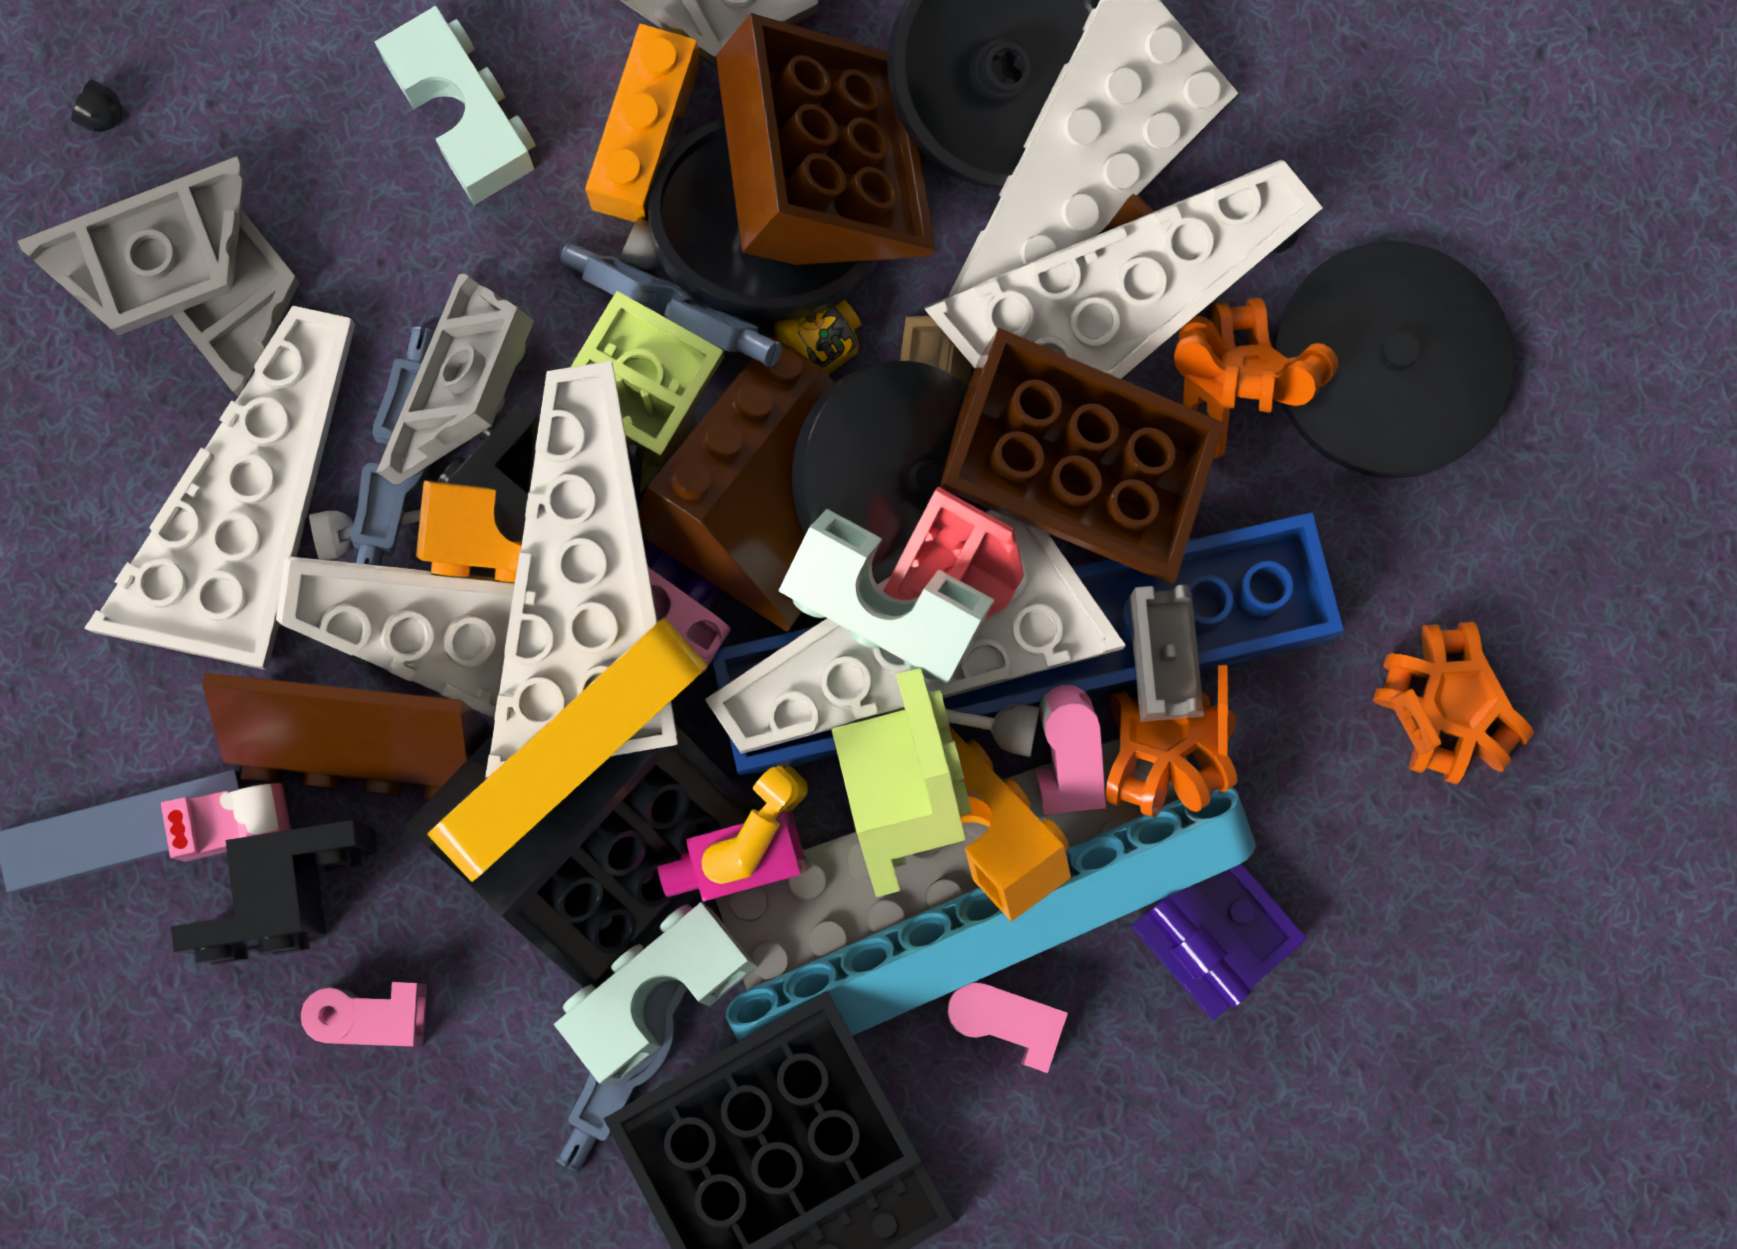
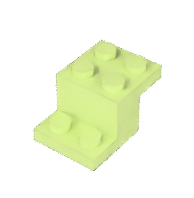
(656, 373)
(903, 781)

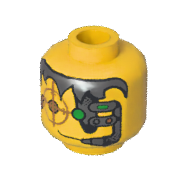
(823, 337)

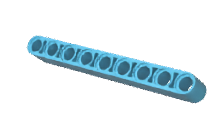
(974, 937)

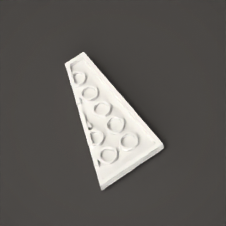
(1104, 133)
(1136, 283)
(220, 541)
(580, 566)
(406, 620)
(835, 681)

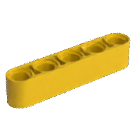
(567, 749)

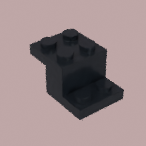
(500, 465)
(276, 891)

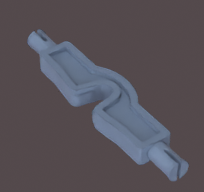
(659, 294)
(380, 501)
(602, 1100)

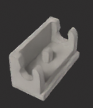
(1165, 653)

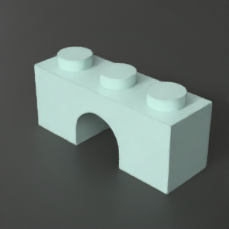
(433, 62)
(836, 582)
(608, 1022)

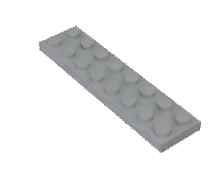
(835, 900)

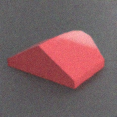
(963, 545)

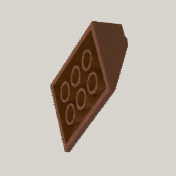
(818, 149)
(1081, 455)
(728, 488)
(340, 734)

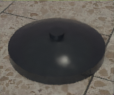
(977, 77)
(700, 242)
(1416, 356)
(878, 452)

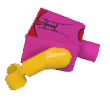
(748, 853)

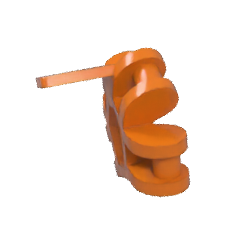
(1221, 372)
(1457, 700)
(1166, 746)

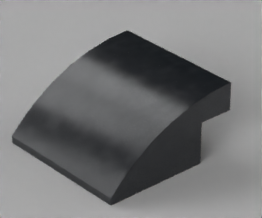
(588, 870)
(780, 1147)

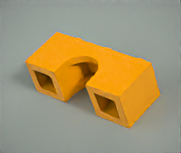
(637, 132)
(461, 532)
(1018, 854)

